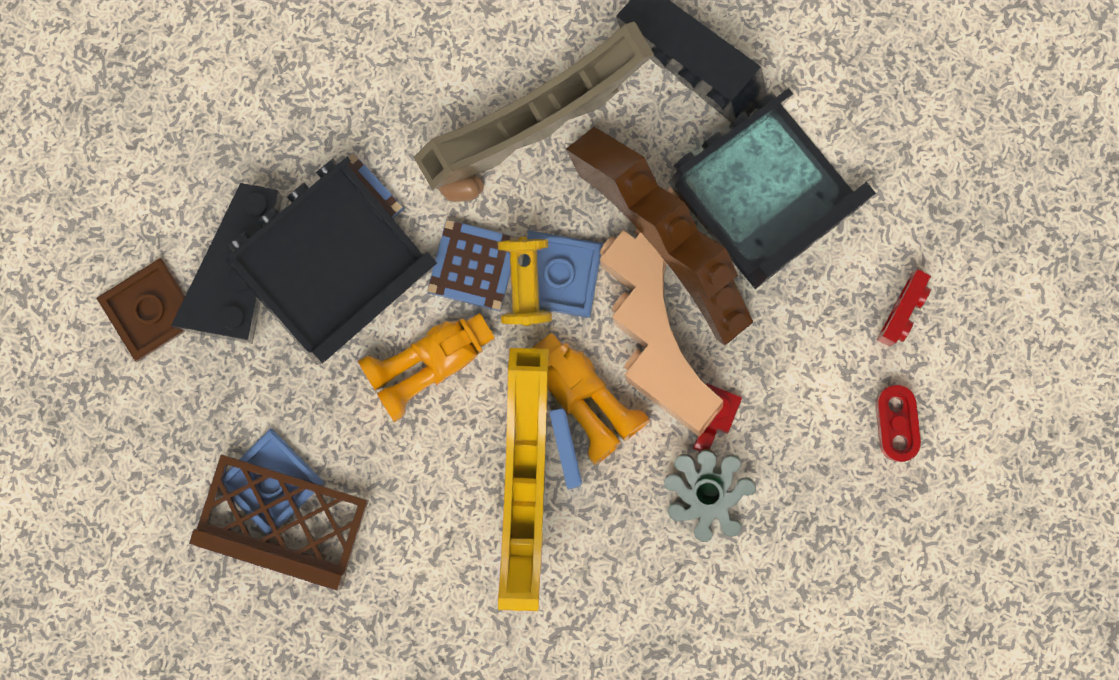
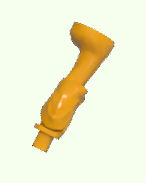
(444, 351)
(573, 380)

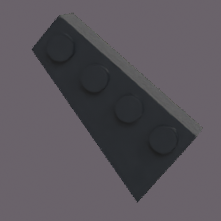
(697, 57)
(218, 298)

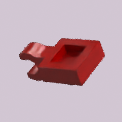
(722, 421)

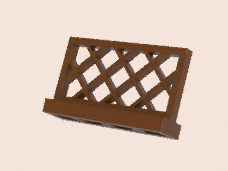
(267, 554)

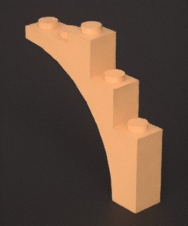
(661, 368)

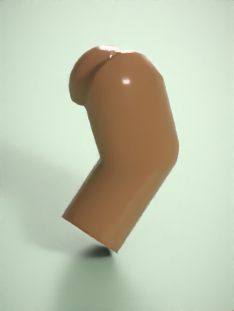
(463, 190)

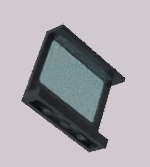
(765, 190)

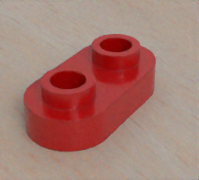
(900, 423)

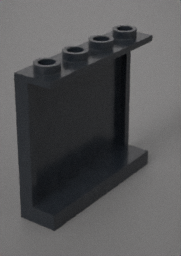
(328, 261)

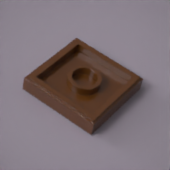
(144, 309)

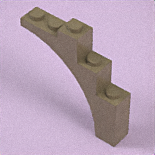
(536, 115)

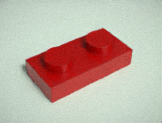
(913, 295)

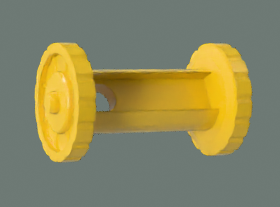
(524, 282)

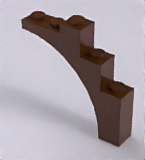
(667, 224)

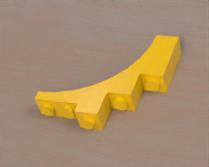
(524, 480)

